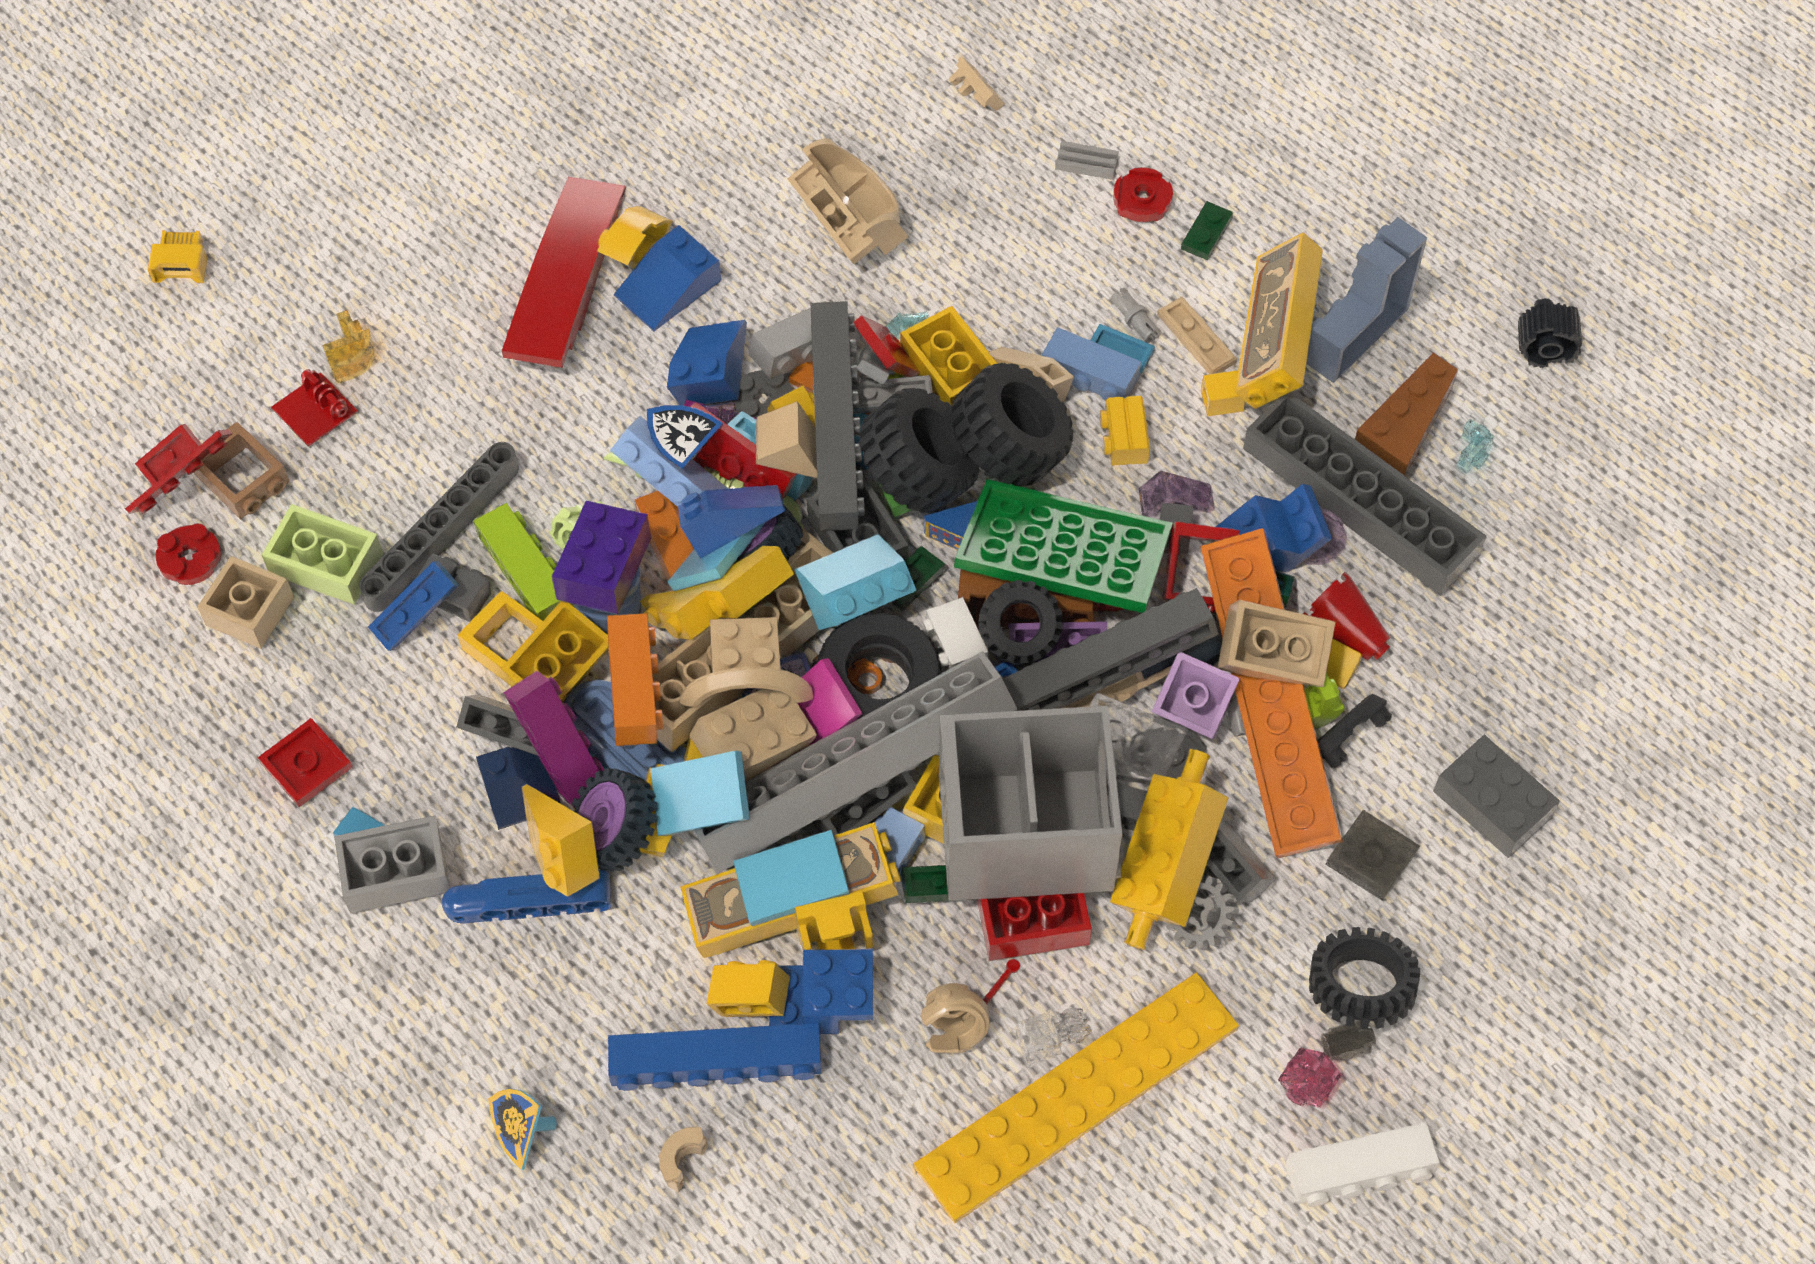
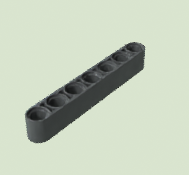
(445, 513)

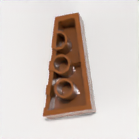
(1407, 416)
(977, 587)

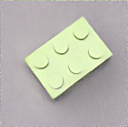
(322, 553)

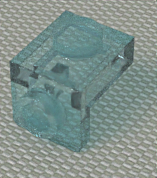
(1477, 451)

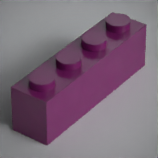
(553, 733)

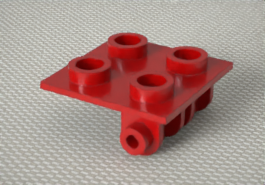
(314, 408)

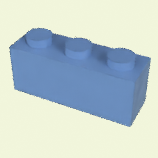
(1093, 365)

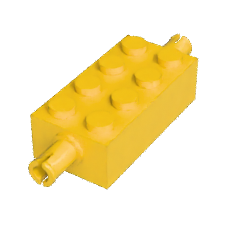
(1169, 849)

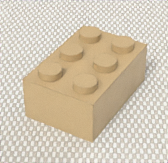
(761, 725)

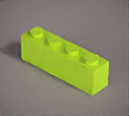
(519, 558)

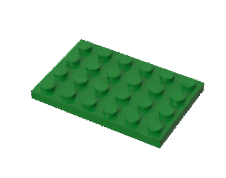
(1064, 545)

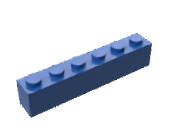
(714, 1055)

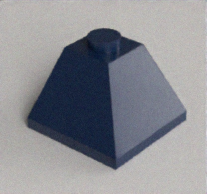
(505, 775)

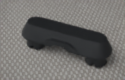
(1369, 708)

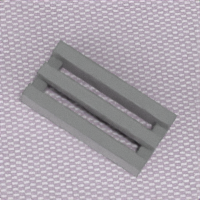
(1087, 156)

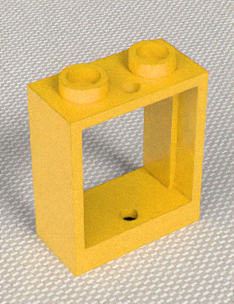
(487, 623)

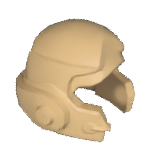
(957, 1013)

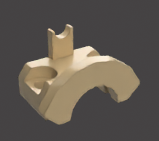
(679, 1144)

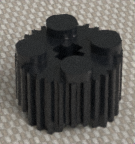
(1550, 333)

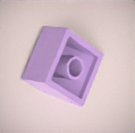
(1196, 695)

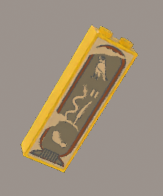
(1279, 321)
(720, 915)

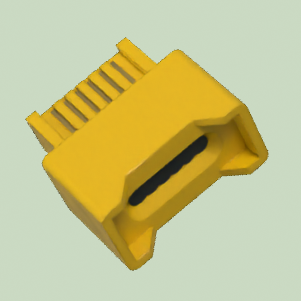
(178, 257)

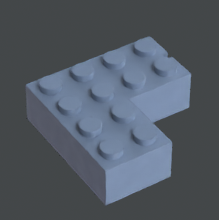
(1373, 303)

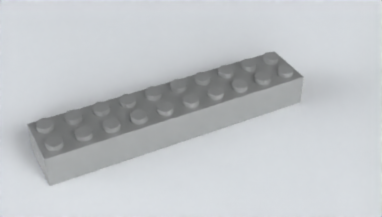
(854, 760)

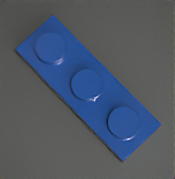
(413, 605)

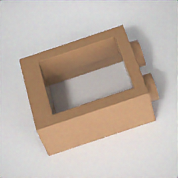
(258, 491)

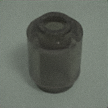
(1347, 1042)

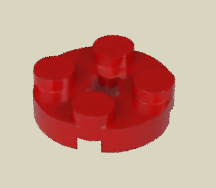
(1138, 208)
(184, 538)

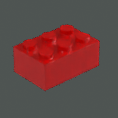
(1034, 924)

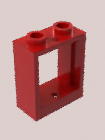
(1195, 532)

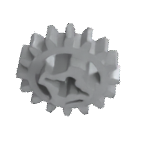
(1214, 908)

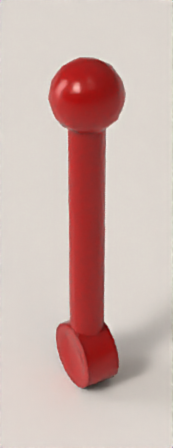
(1011, 967)

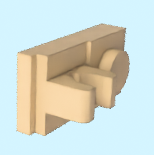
(974, 81)

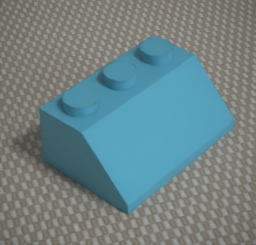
(854, 581)

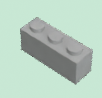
(783, 344)

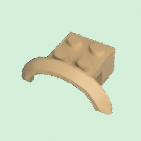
(745, 657)

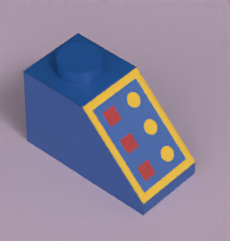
(949, 525)

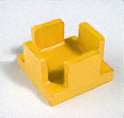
(833, 922)

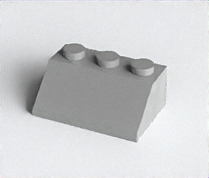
(391, 864)

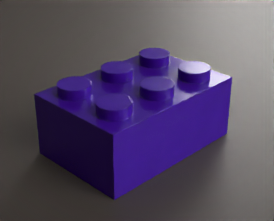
(601, 557)

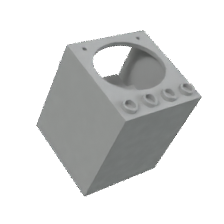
(1029, 803)

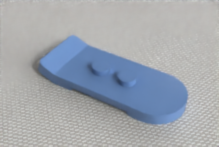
(594, 717)

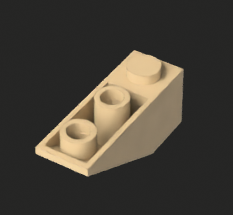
(1049, 369)

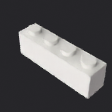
(1362, 1164)

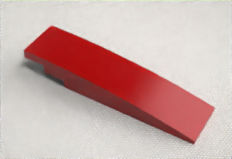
(563, 273)

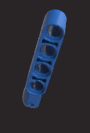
(522, 896)

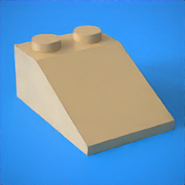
(1275, 644)

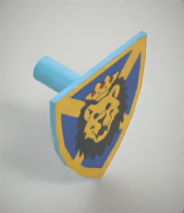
(516, 1121)

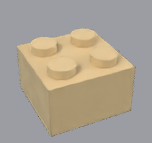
(245, 602)

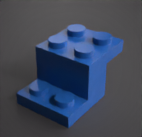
(1292, 525)
(829, 989)

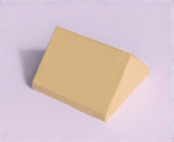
(787, 440)

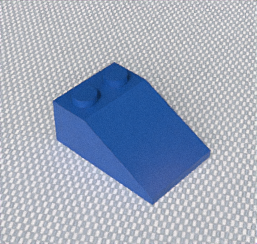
(669, 278)
(708, 363)
(726, 514)

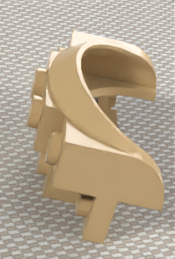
(848, 200)

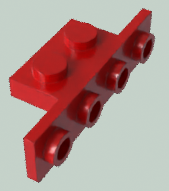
(170, 460)

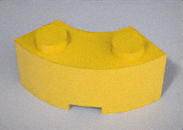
(633, 235)

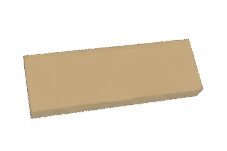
(1196, 336)

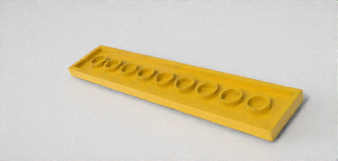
(1075, 1097)

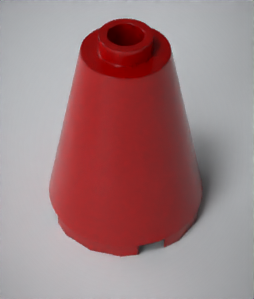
(1353, 618)

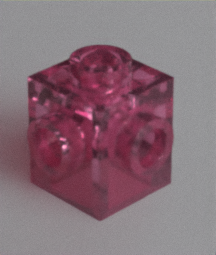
(1309, 1077)

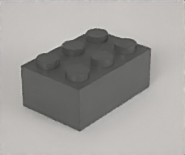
(874, 522)
(1496, 796)

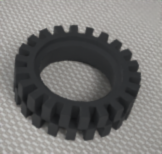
(1356, 1006)

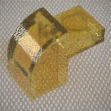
(352, 353)

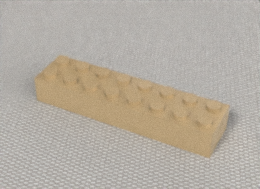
(694, 656)

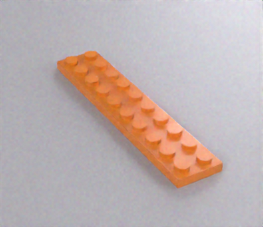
(1274, 711)

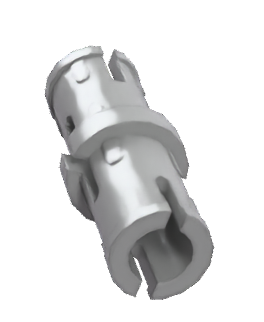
(1135, 315)

